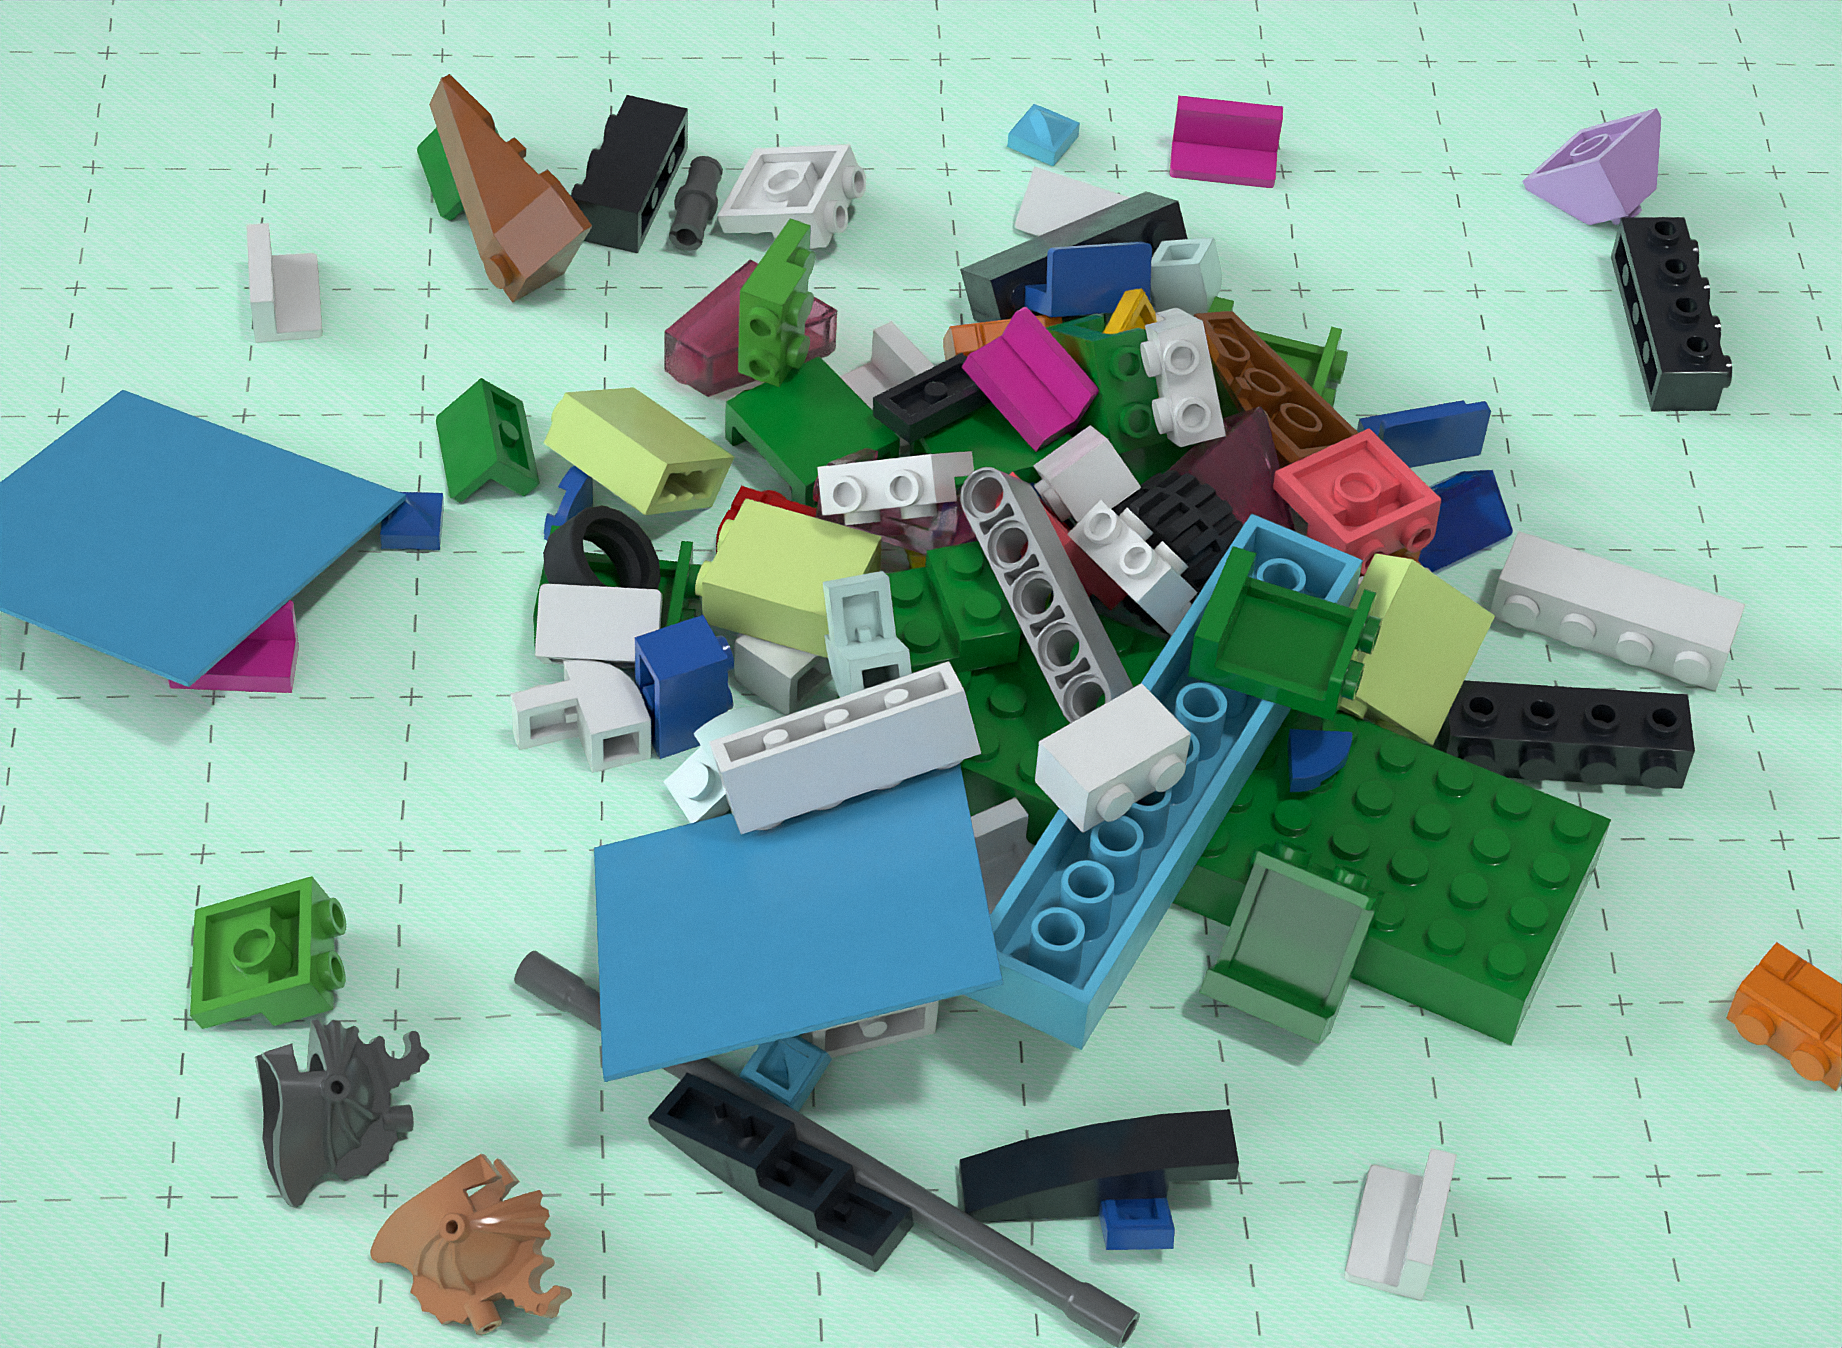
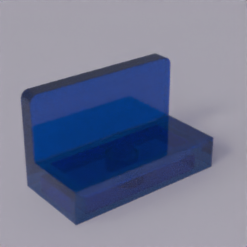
(1468, 518)

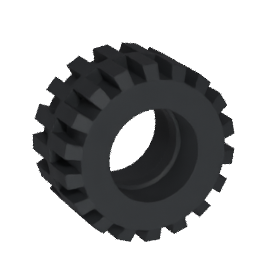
(1189, 521)

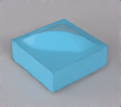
(1043, 134)
(787, 1069)

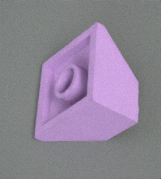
(1602, 169)

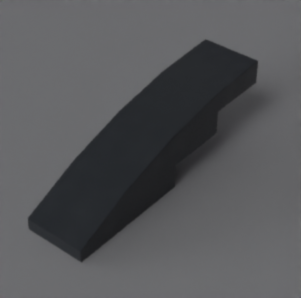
(1112, 1160)
(775, 1170)

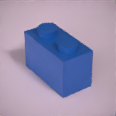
(682, 681)

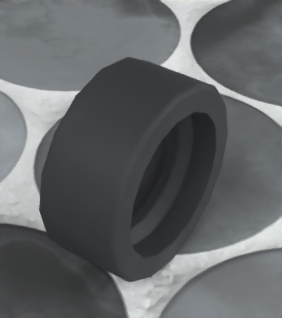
(615, 535)

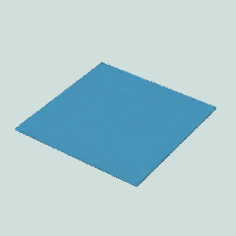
(170, 534)
(790, 926)

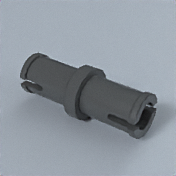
(696, 203)

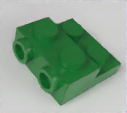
(954, 611)

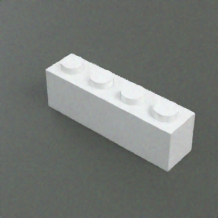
(1616, 610)
(845, 748)

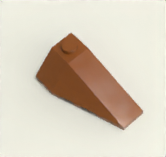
(519, 218)
(1259, 377)

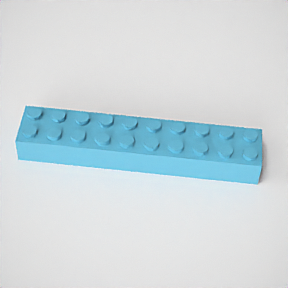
(1097, 896)

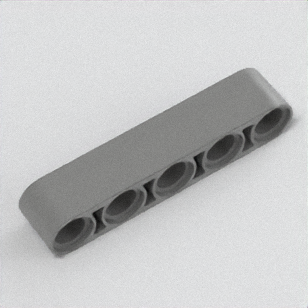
(1030, 582)

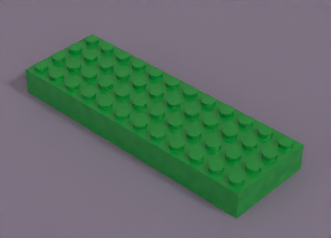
(1467, 859)

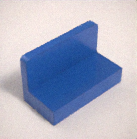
(1090, 278)
(1432, 432)

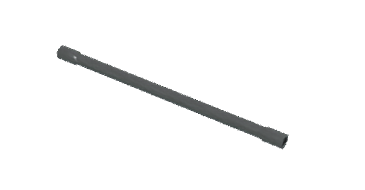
(1077, 1299)

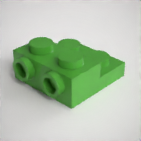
(776, 308)
(267, 955)

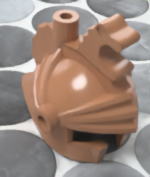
(473, 1247)

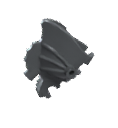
(335, 1112)

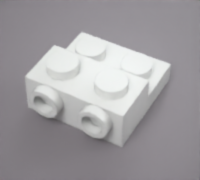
(798, 184)
(1184, 377)
(903, 482)
(1143, 573)

